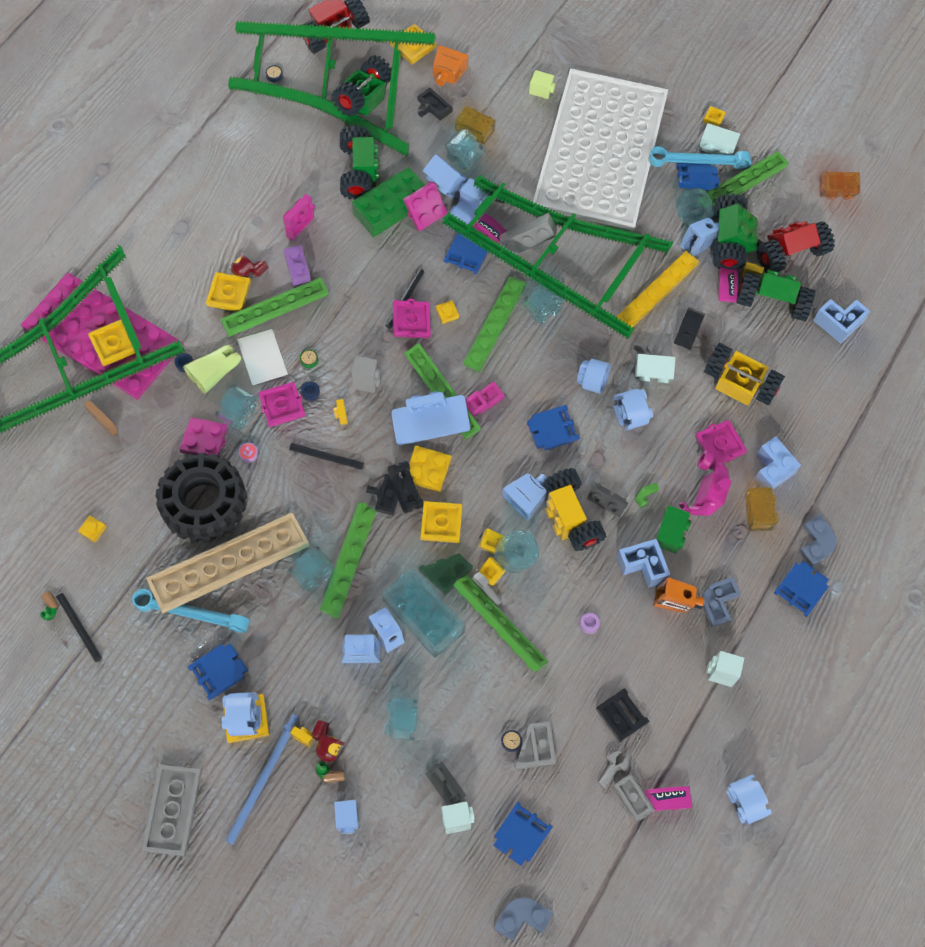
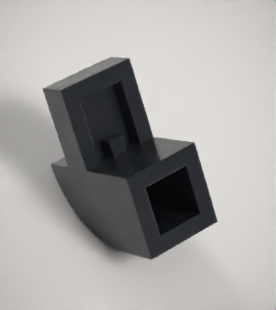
(689, 328)

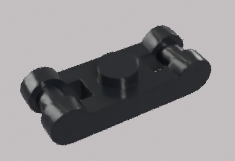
(405, 487)

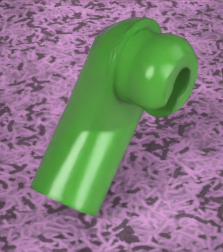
(644, 492)

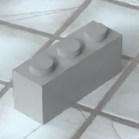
(529, 234)

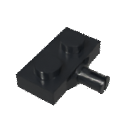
(433, 104)
(386, 496)

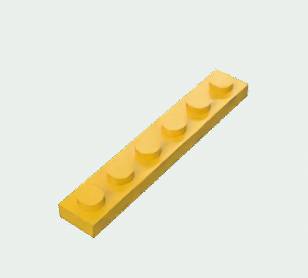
(658, 289)

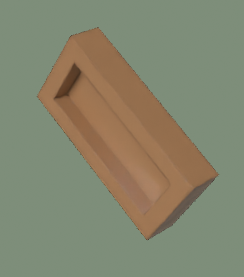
(101, 418)

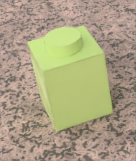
(542, 84)

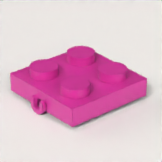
(425, 206)
(298, 217)
(411, 319)
(281, 404)
(203, 437)
(721, 441)

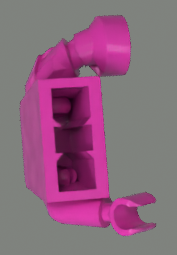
(712, 488)

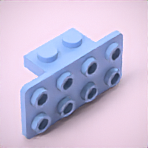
(430, 418)

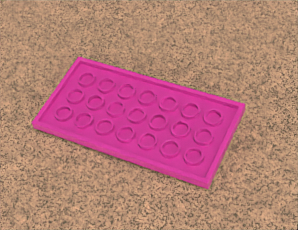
(94, 313)

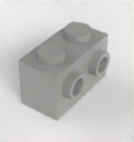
(366, 374)

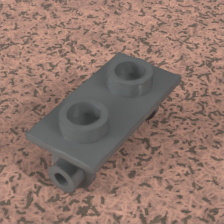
(602, 497)
(445, 784)

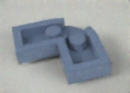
(823, 543)
(714, 601)
(522, 911)

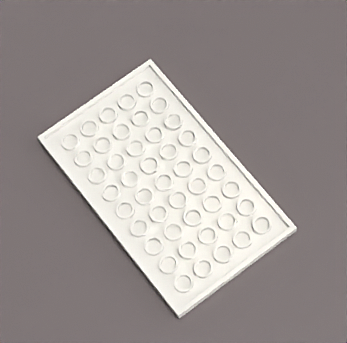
(601, 149)

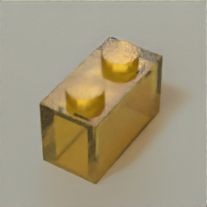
(477, 123)
(761, 509)

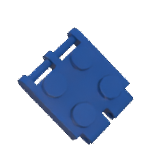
(697, 176)
(465, 254)
(552, 428)
(803, 587)
(219, 670)
(521, 835)

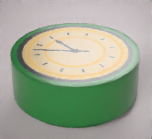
(309, 358)

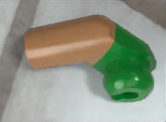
(51, 606)
(327, 774)

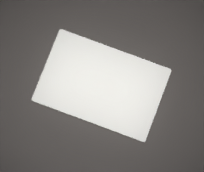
(262, 357)

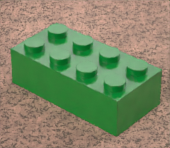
(384, 204)

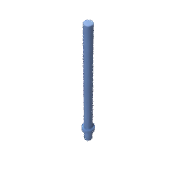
(262, 779)

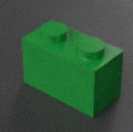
(672, 529)

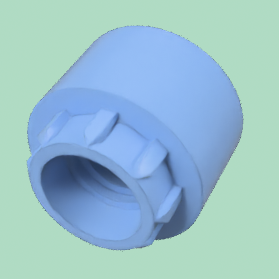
(594, 375)

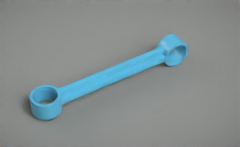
(740, 160)
(234, 622)

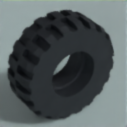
(198, 471)

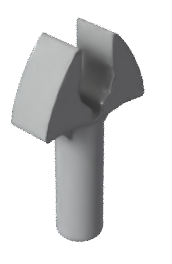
(642, 347)
(482, 582)
(613, 768)

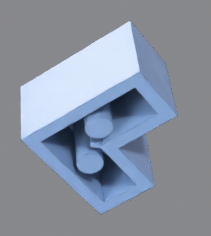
(445, 176)
(469, 201)
(841, 322)
(779, 464)
(644, 557)

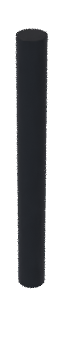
(408, 292)
(326, 456)
(79, 627)

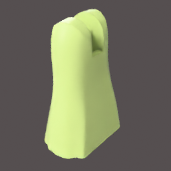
(212, 368)

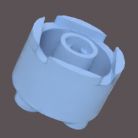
(632, 409)
(241, 714)
(749, 800)

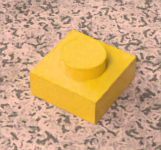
(714, 116)
(752, 268)
(447, 312)
(340, 412)
(92, 529)
(490, 540)
(492, 570)
(302, 735)

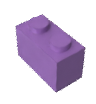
(297, 266)

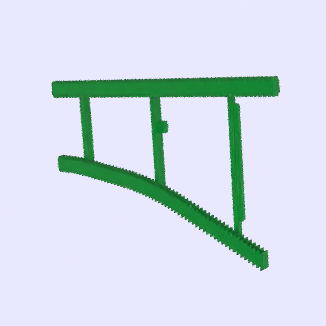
(320, 102)
(566, 222)
(55, 318)

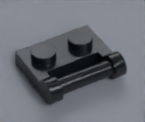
(616, 717)

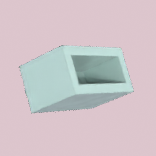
(718, 140)
(654, 367)
(725, 668)
(457, 817)

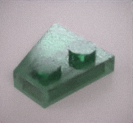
(446, 572)

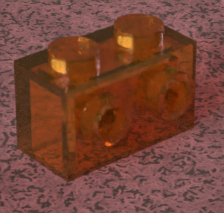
(839, 185)

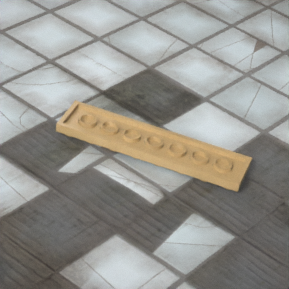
(227, 562)

